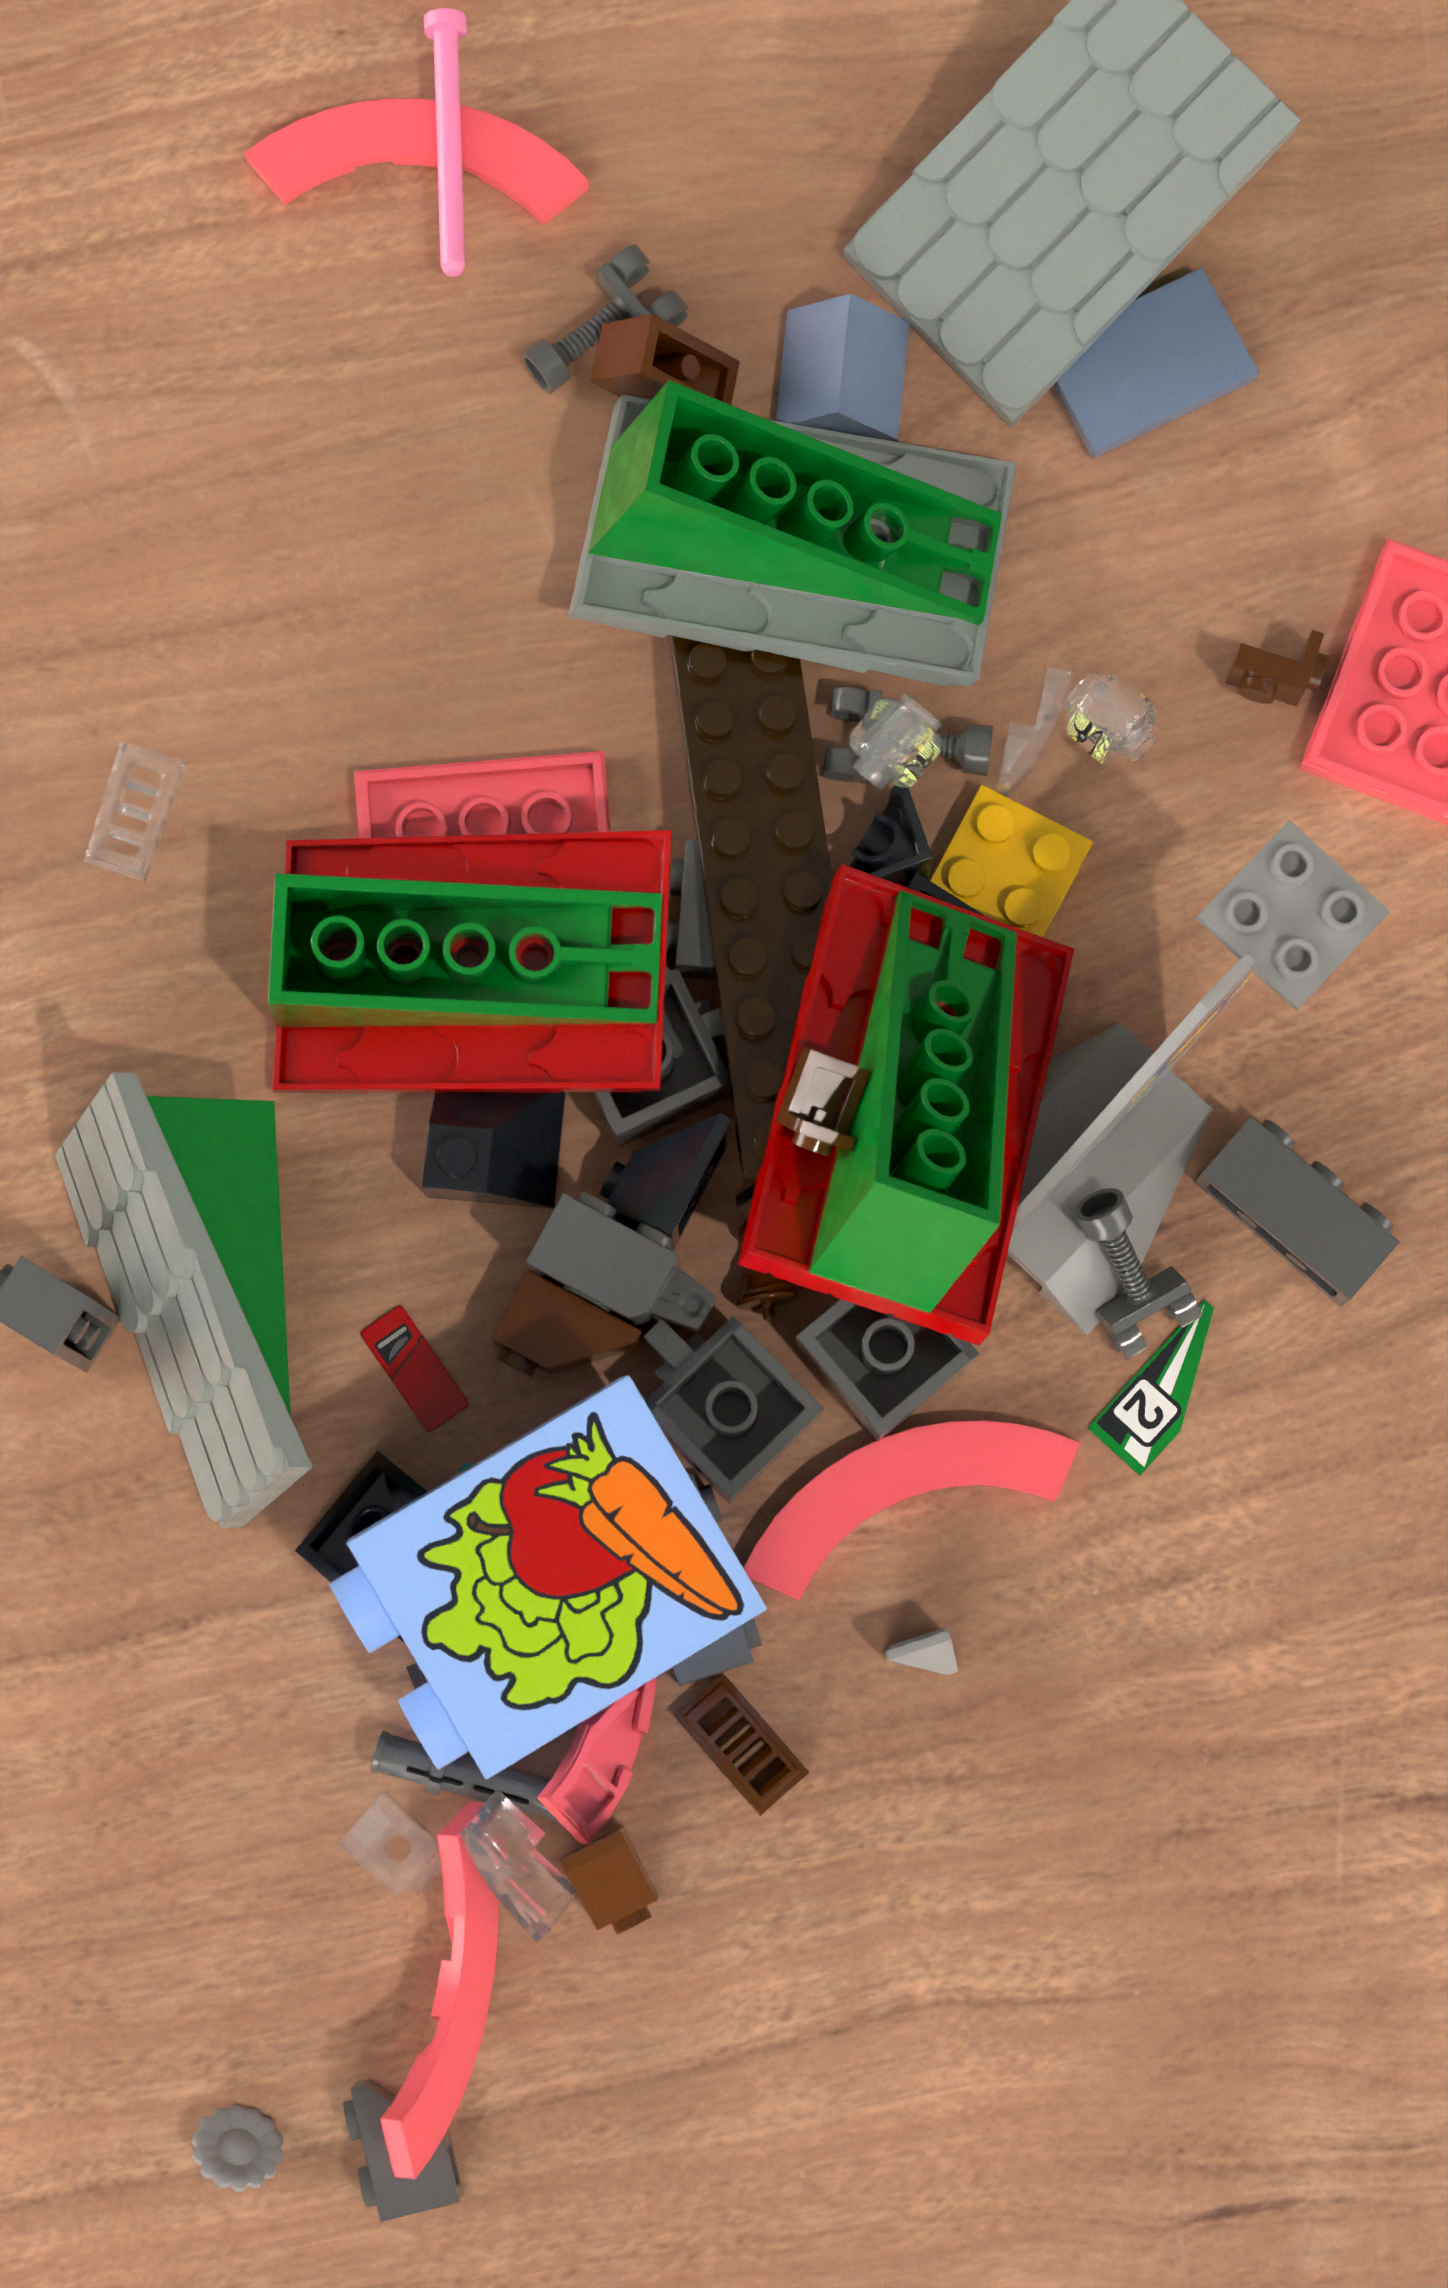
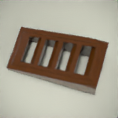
(774, 1788)

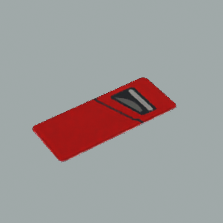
(414, 1368)

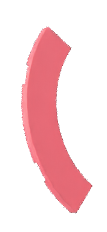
(406, 133)
(896, 1470)
(599, 1764)
(461, 2005)

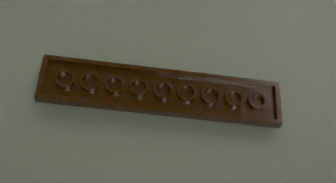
(758, 859)

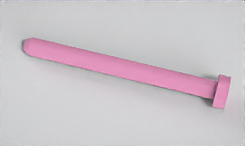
(445, 28)

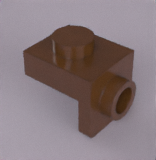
(1269, 676)
(822, 1101)

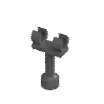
(550, 362)
(852, 704)
(1105, 1218)

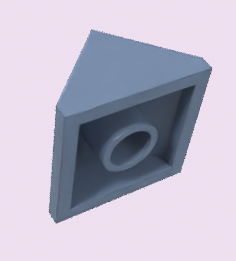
(843, 368)

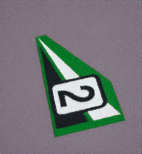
(1155, 1401)

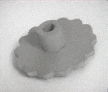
(237, 2148)

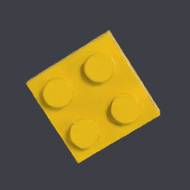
(1011, 862)

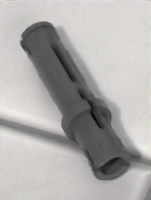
(410, 1762)

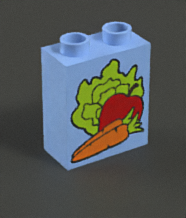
(546, 1581)

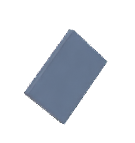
(1155, 365)

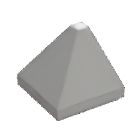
(926, 1652)

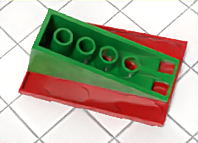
(525, 976)
(958, 1051)

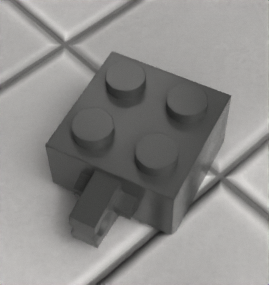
(689, 1069)
(617, 1268)
(881, 1362)
(727, 1404)

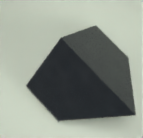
(894, 842)

